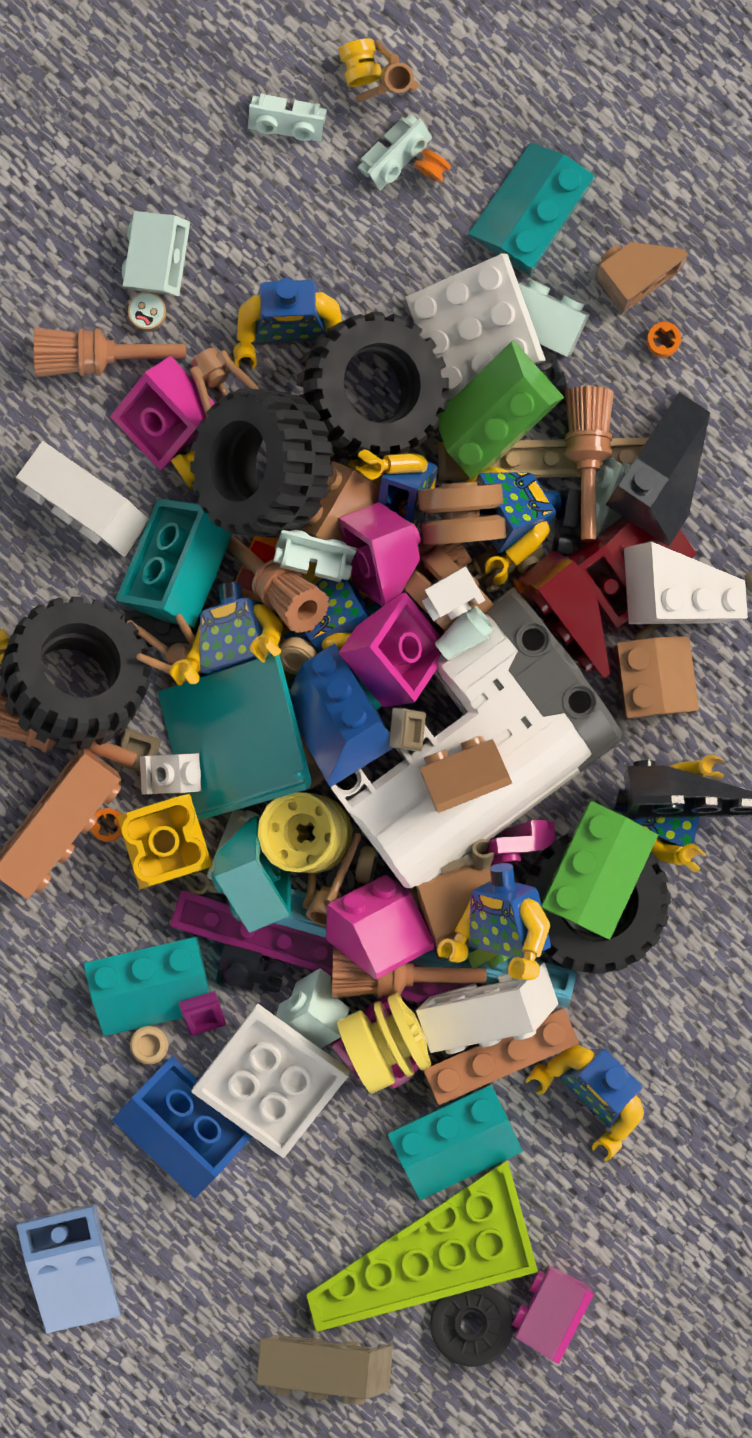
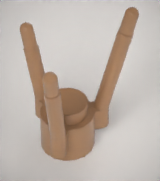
(394, 77)
(211, 369)
(173, 654)
(317, 901)

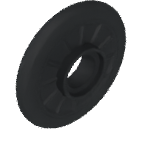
(478, 1348)

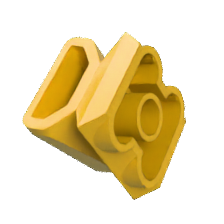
(164, 841)

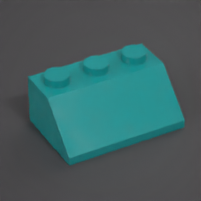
(532, 206)
(174, 563)
(146, 985)
(454, 1141)

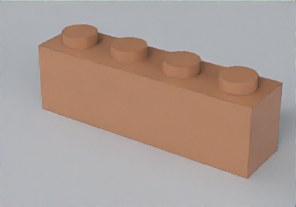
(56, 822)
(483, 1065)

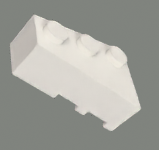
(82, 498)
(678, 589)
(487, 1012)

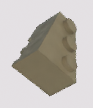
(324, 1368)

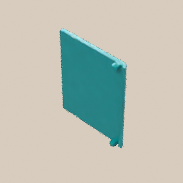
(243, 736)

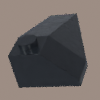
(663, 476)
(674, 793)

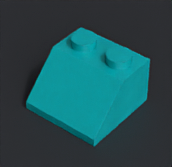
(254, 886)

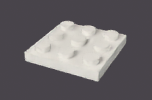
(474, 320)
(270, 1081)

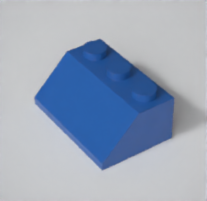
(336, 716)
(180, 1128)

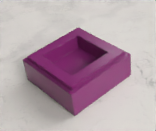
(202, 1013)

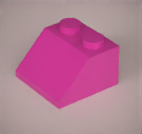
(162, 412)
(384, 551)
(394, 652)
(378, 927)
(552, 1312)

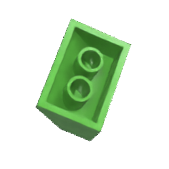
(496, 410)
(599, 870)

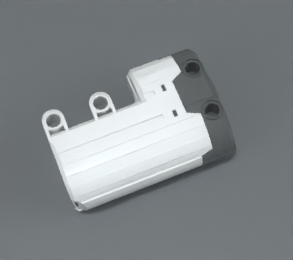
(510, 690)

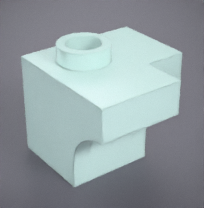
(313, 1009)

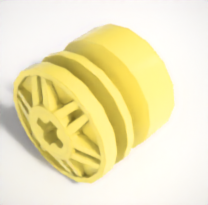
(285, 833)
(384, 1043)

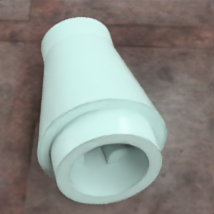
(465, 632)

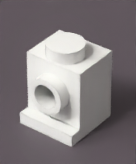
(452, 595)
(170, 773)

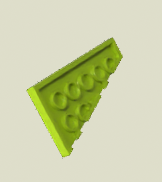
(450, 1250)

